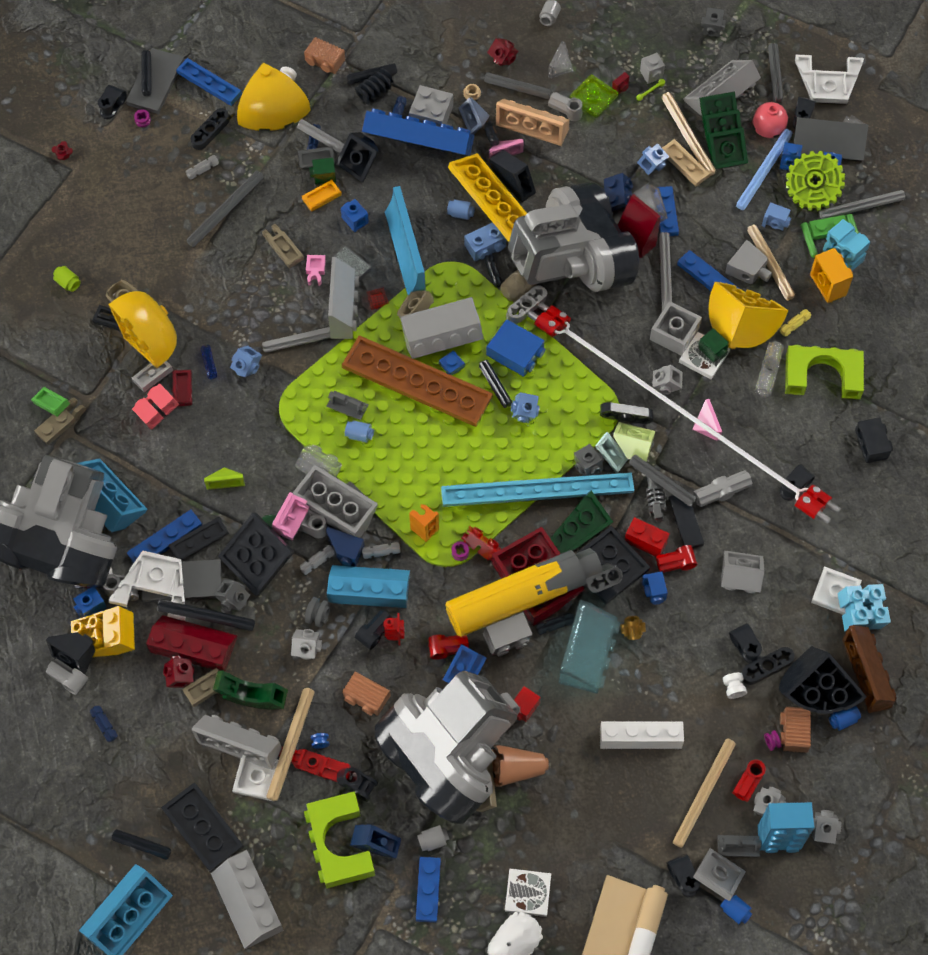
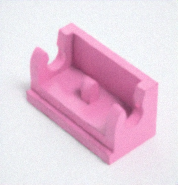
(290, 516)

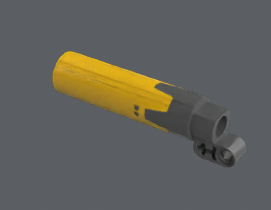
(529, 589)

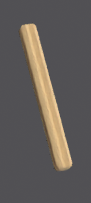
(772, 264)

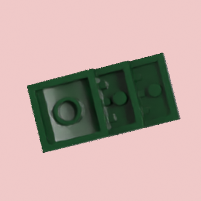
(723, 130)

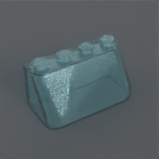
(589, 648)

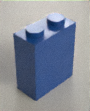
(515, 348)

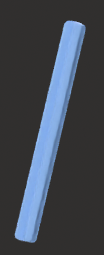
(764, 169)

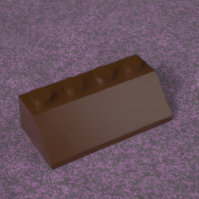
(868, 668)

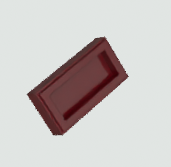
(182, 387)

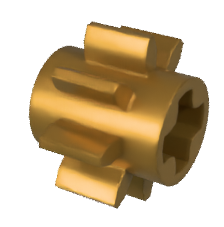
(633, 627)

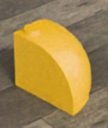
(271, 101)
(743, 316)
(145, 326)

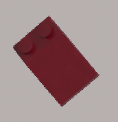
(641, 223)

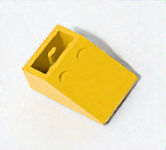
(109, 629)

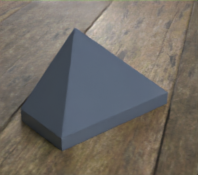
(473, 115)

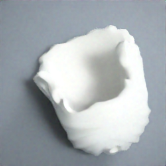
(518, 931)

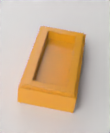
(321, 195)

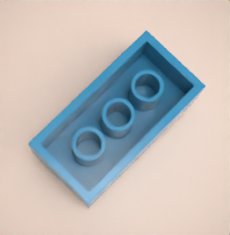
(785, 826)

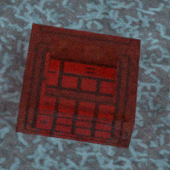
(377, 298)

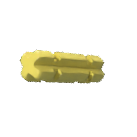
(795, 322)

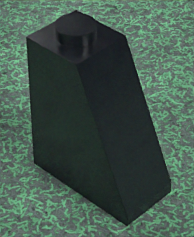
(513, 174)

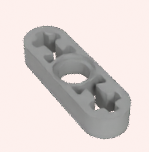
(527, 297)

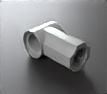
(570, 107)
(70, 678)

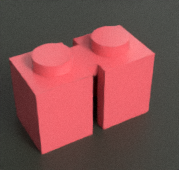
(162, 399)

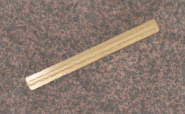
(688, 133)
(290, 744)
(704, 793)

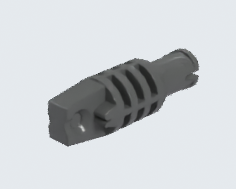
(655, 499)

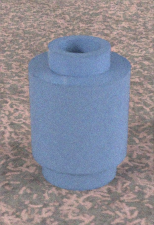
(460, 209)
(359, 431)

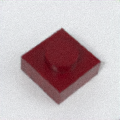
(621, 83)

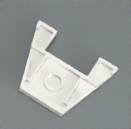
(829, 85)
(155, 575)

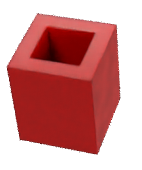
(528, 703)

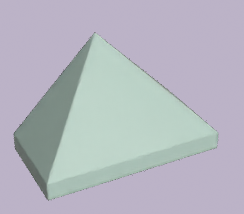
(611, 452)

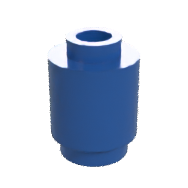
(844, 718)
(737, 909)

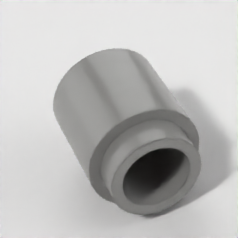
(549, 12)
(433, 838)

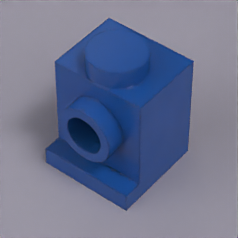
(789, 154)
(655, 587)

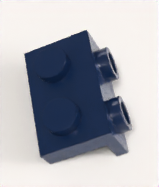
(618, 190)

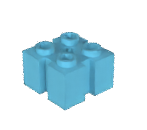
(847, 243)
(864, 606)

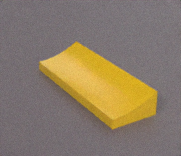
(488, 192)

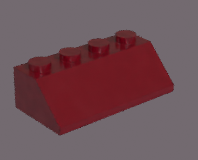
(192, 641)

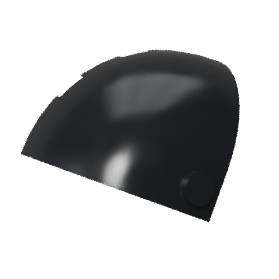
(820, 684)

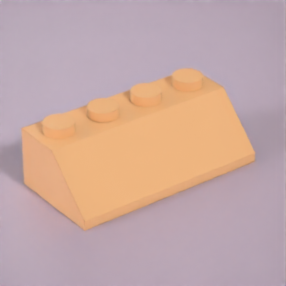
(531, 121)

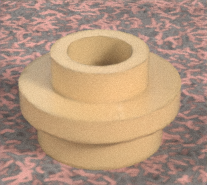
(472, 88)

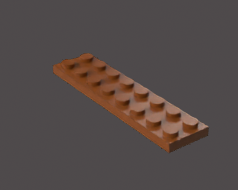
(417, 381)

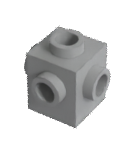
(667, 379)
(306, 644)
(765, 797)
(828, 833)

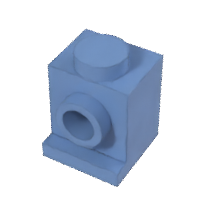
(777, 217)

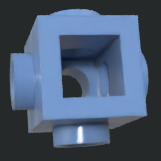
(653, 159)
(245, 361)
(525, 407)

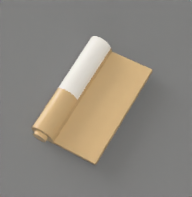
(625, 919)

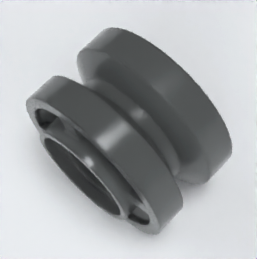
(317, 612)

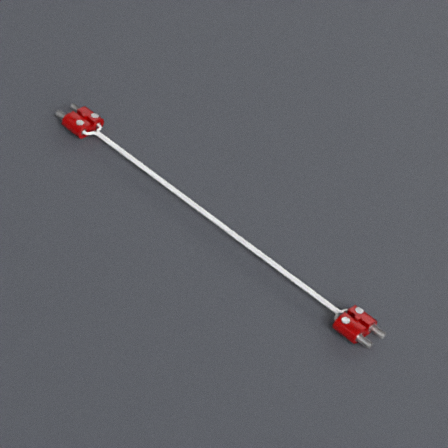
(810, 502)

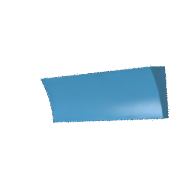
(405, 243)

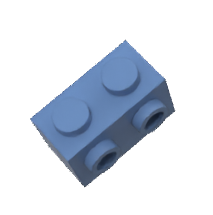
(484, 241)

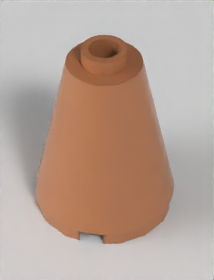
(516, 765)

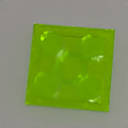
(594, 95)

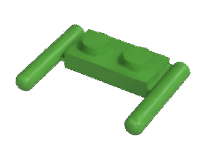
(819, 229)

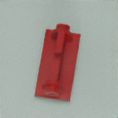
(476, 538)
(394, 629)

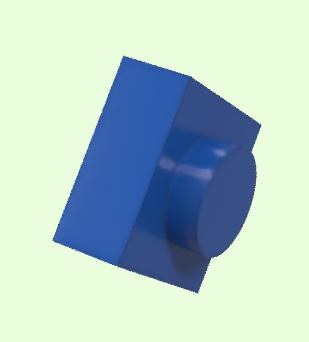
(451, 363)

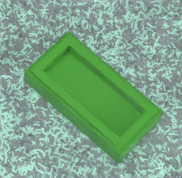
(50, 401)

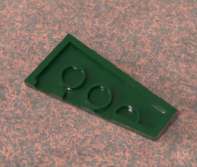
(581, 524)

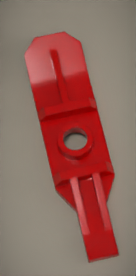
(324, 767)

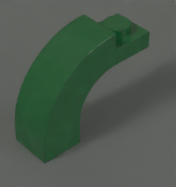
(249, 694)

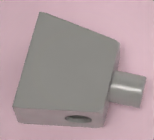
(748, 264)

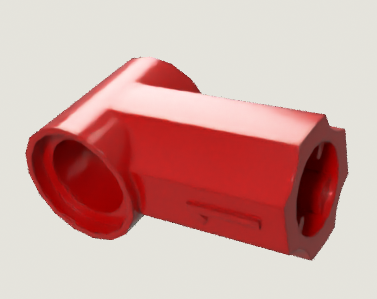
(681, 559)
(442, 646)
(749, 781)

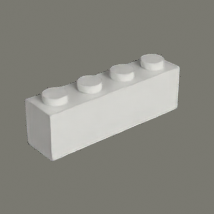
(641, 735)

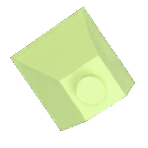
(634, 440)

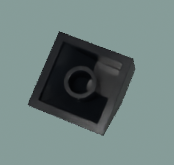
(357, 155)
(72, 650)

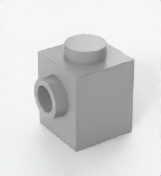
(652, 68)

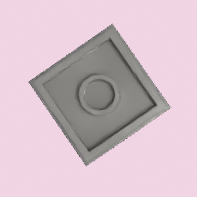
(719, 874)

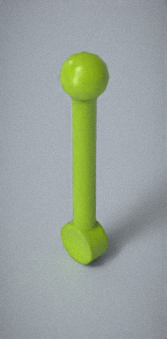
(661, 82)

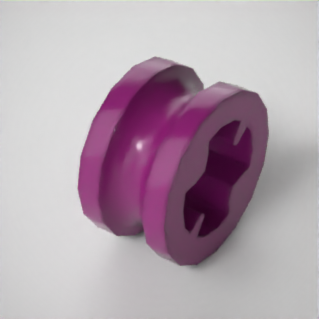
(141, 114)
(458, 545)
(772, 740)

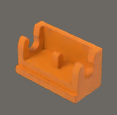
(424, 525)

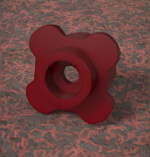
(62, 155)

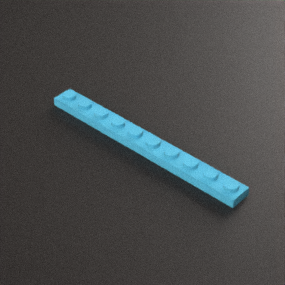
(536, 489)

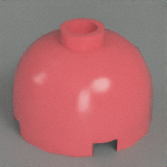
(770, 119)

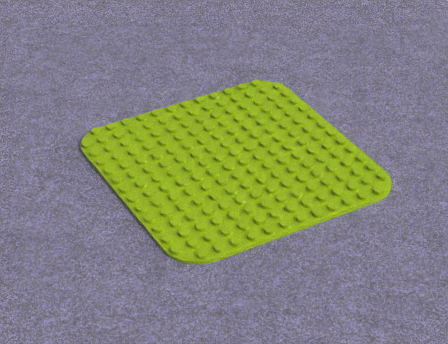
(424, 448)

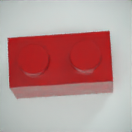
(646, 537)

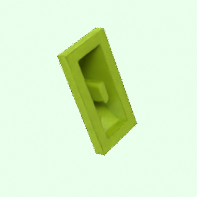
(223, 479)

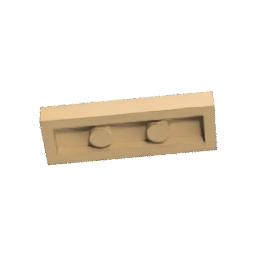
(686, 163)

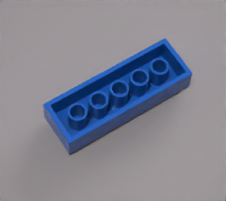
(418, 133)

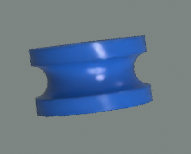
(320, 740)

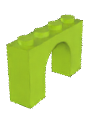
(847, 362)
(336, 869)

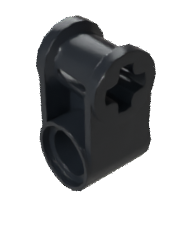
(111, 101)
(803, 109)
(800, 478)
(745, 640)
(360, 783)
(683, 872)

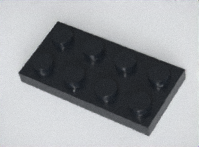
(202, 827)

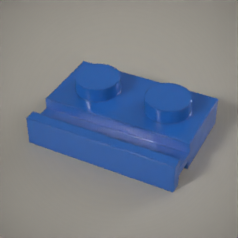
(465, 660)

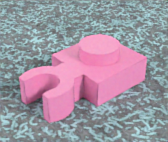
(315, 267)

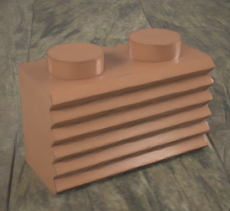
(324, 55)
(366, 694)
(795, 729)

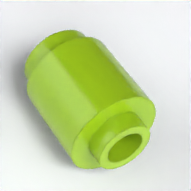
(66, 278)

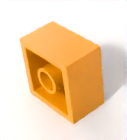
(831, 275)

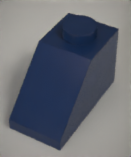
(346, 546)
(375, 840)

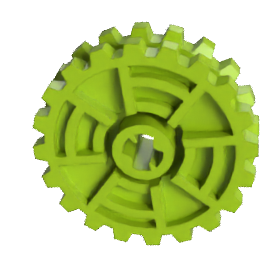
(818, 167)

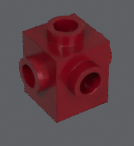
(503, 51)
(178, 672)

